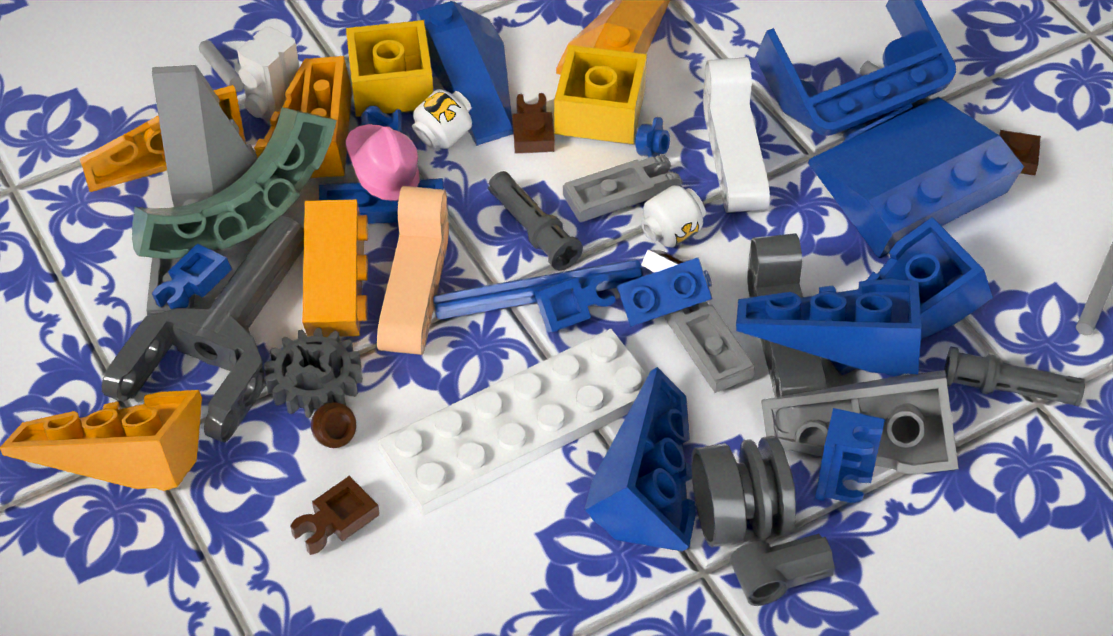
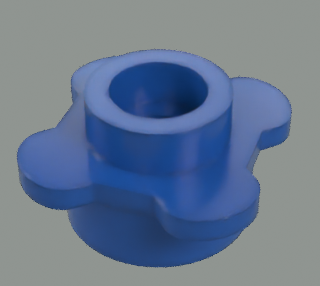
(652, 139)

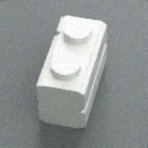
(267, 71)

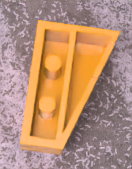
(326, 91)

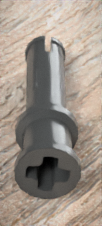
(543, 230)
(991, 375)

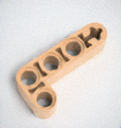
(414, 271)

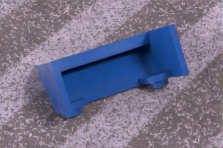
(912, 70)

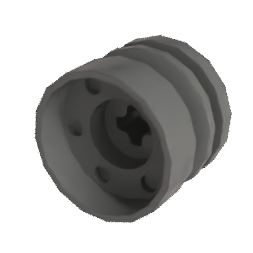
(752, 490)

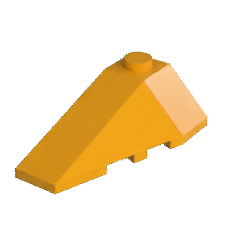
(622, 27)
(142, 150)
(125, 446)

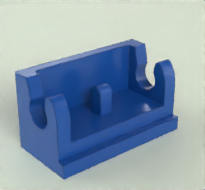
(848, 454)

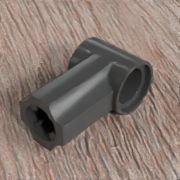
(770, 571)

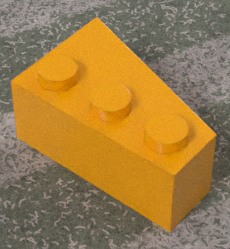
(334, 267)

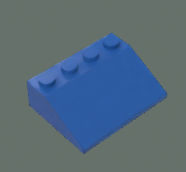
(916, 169)

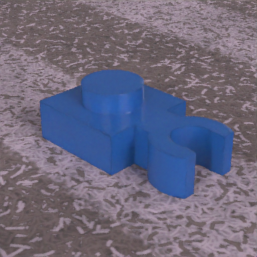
(193, 274)
(568, 302)

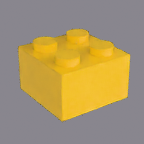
(389, 66)
(600, 94)

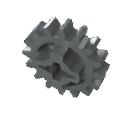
(313, 371)

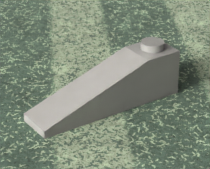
(197, 137)
(915, 411)

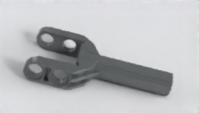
(215, 334)

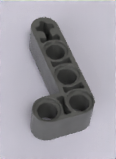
(776, 269)

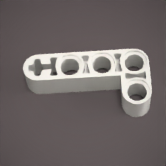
(734, 135)

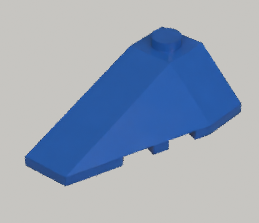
(470, 60)
(947, 276)
(862, 328)
(644, 475)

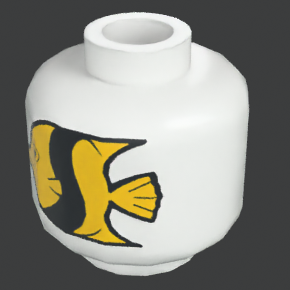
(442, 119)
(673, 216)

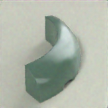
(248, 203)

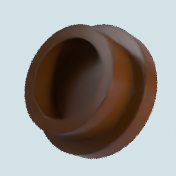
(333, 425)

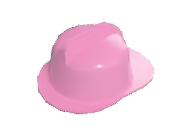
(383, 160)

